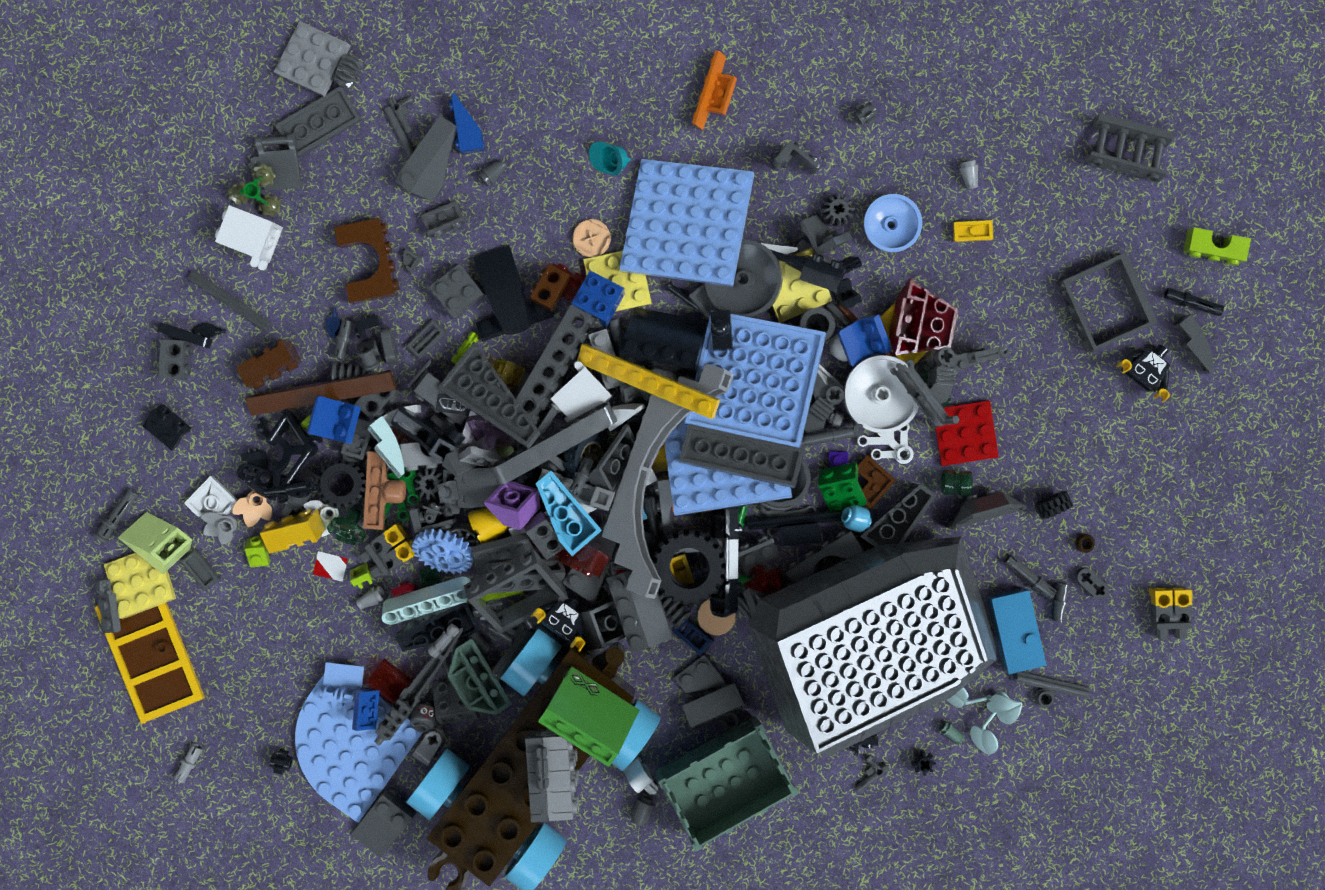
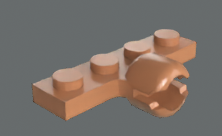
(379, 491)

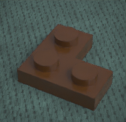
(878, 480)

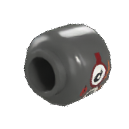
(423, 717)

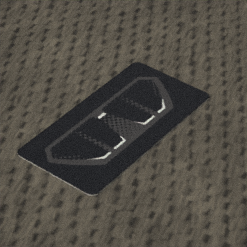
(449, 405)

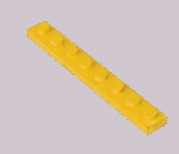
(648, 381)

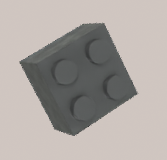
(457, 291)

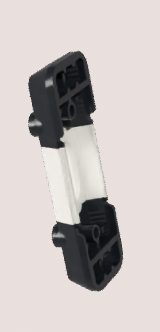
(726, 531)

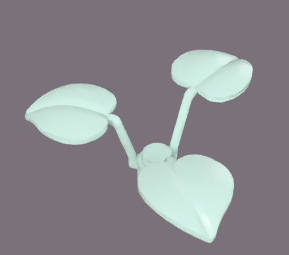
(1000, 704)

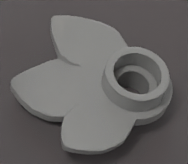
(218, 527)

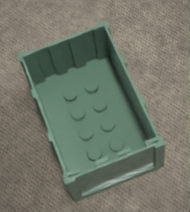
(725, 782)

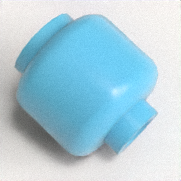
(856, 518)

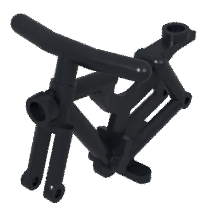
(307, 449)

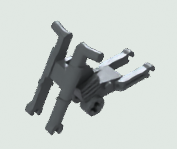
(940, 379)
(820, 411)

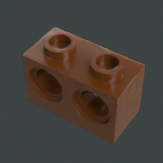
(554, 289)

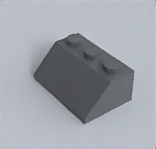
(611, 464)

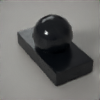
(721, 330)

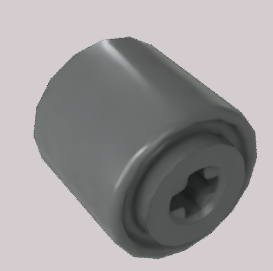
(822, 317)

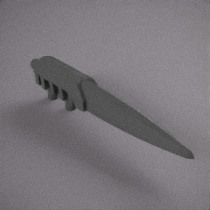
(410, 696)

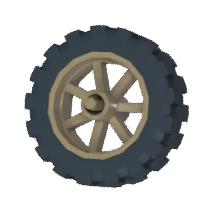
(575, 454)

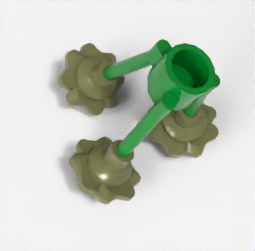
(241, 193)

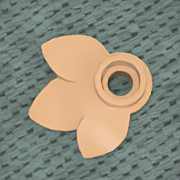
(252, 511)

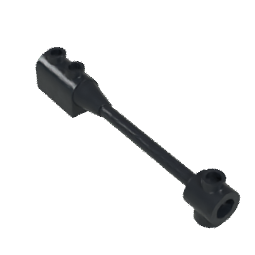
(815, 270)

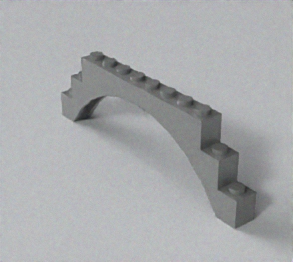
(625, 515)

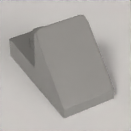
(478, 455)

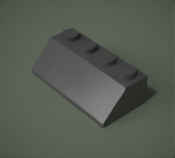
(640, 616)

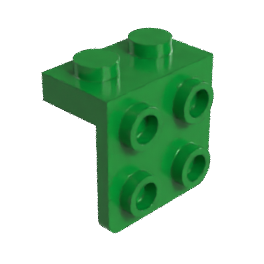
(841, 487)

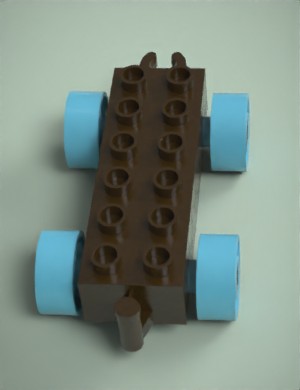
(491, 814)

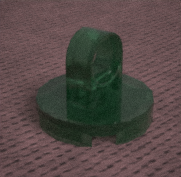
(347, 528)

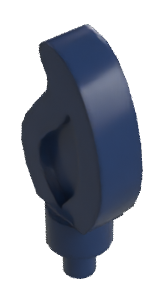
(333, 323)

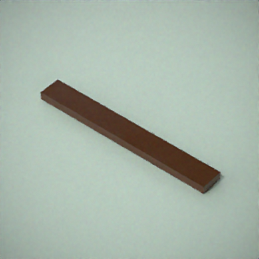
(334, 389)

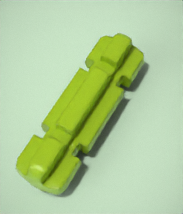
(472, 337)

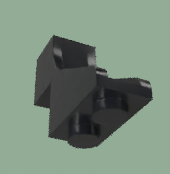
(423, 432)

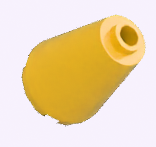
(486, 525)

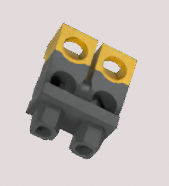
(382, 553)
(1171, 610)

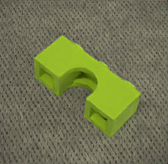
(1200, 243)

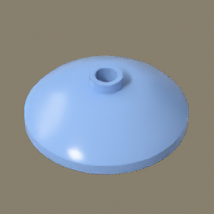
(906, 222)

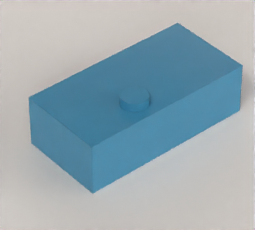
(1016, 631)

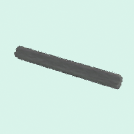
(229, 300)

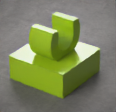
(360, 574)

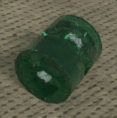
(963, 479)

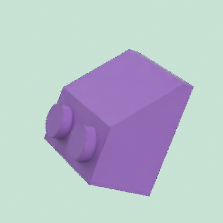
(514, 504)

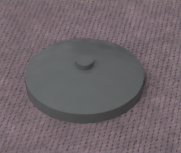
(755, 282)

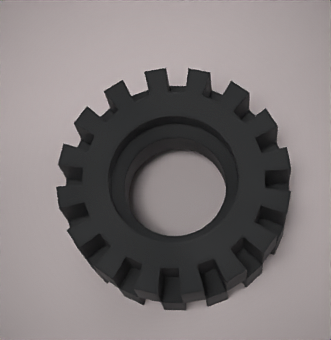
(1053, 505)

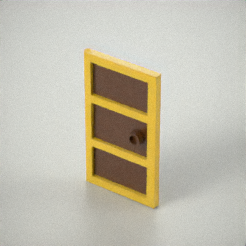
(154, 663)

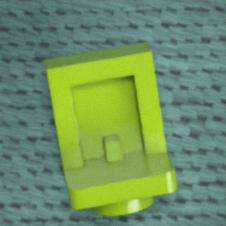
(257, 552)

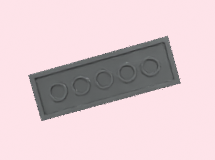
(741, 456)

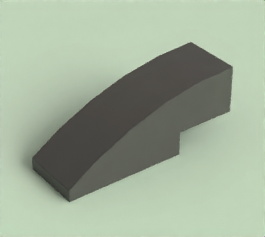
(1195, 343)

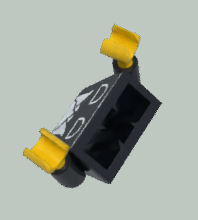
(1148, 370)
(561, 622)

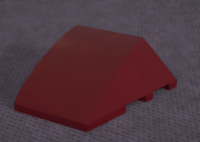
(921, 321)

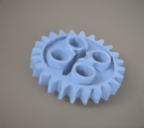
(443, 551)

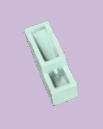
(387, 446)

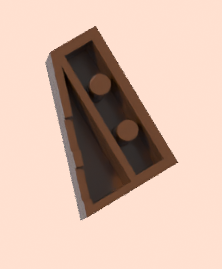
(269, 364)

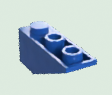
(469, 134)

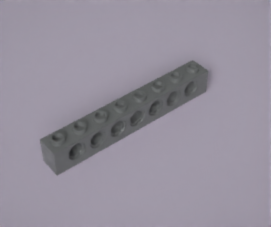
(547, 362)

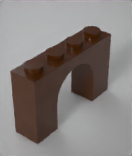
(382, 282)

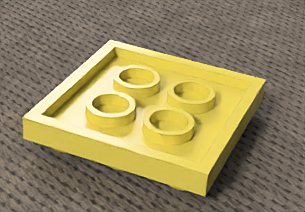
(635, 285)
(797, 295)
(138, 585)

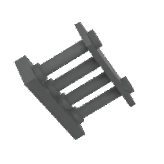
(1141, 133)

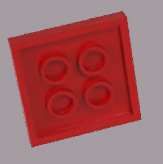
(970, 438)

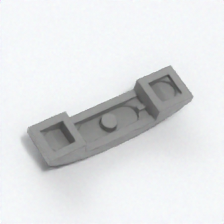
(590, 496)

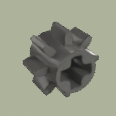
(865, 113)

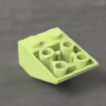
(156, 541)

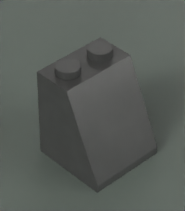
(600, 625)

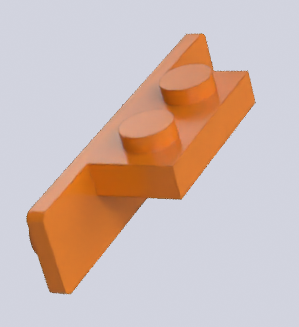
(715, 93)

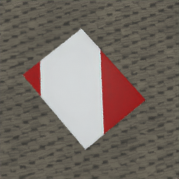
(330, 566)

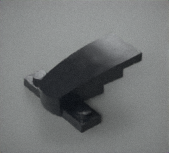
(506, 296)

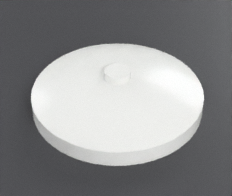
(877, 396)

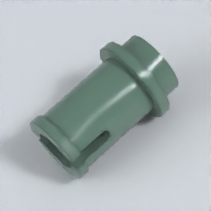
(952, 733)

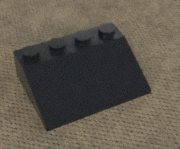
(664, 341)

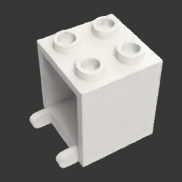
(249, 235)
(580, 394)

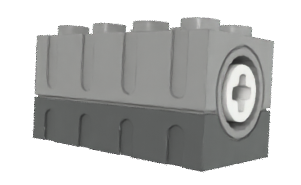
(559, 799)

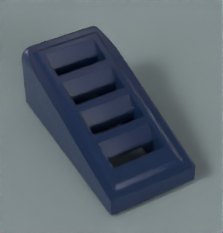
(709, 641)

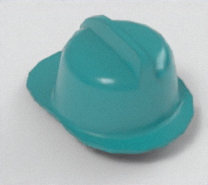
(608, 158)

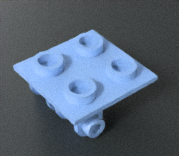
(341, 682)

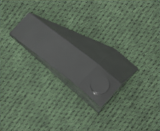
(427, 165)

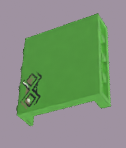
(589, 716)

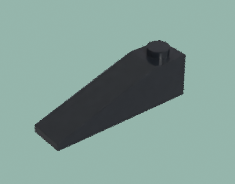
(429, 627)

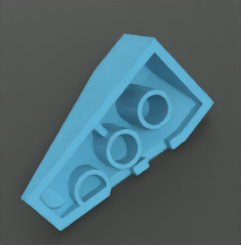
(569, 519)

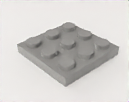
(311, 58)

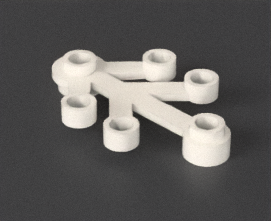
(888, 439)

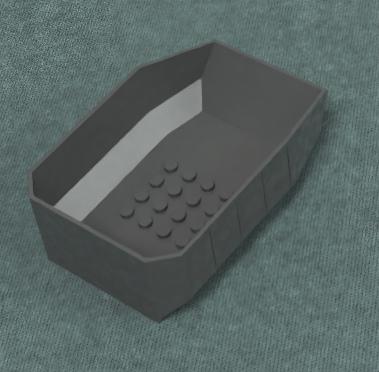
(872, 641)

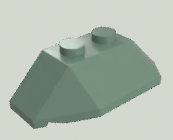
(475, 682)

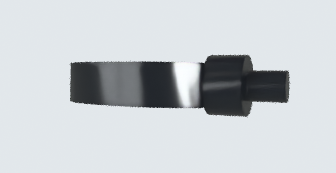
(209, 330)

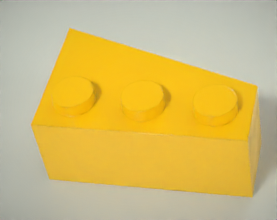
(293, 530)

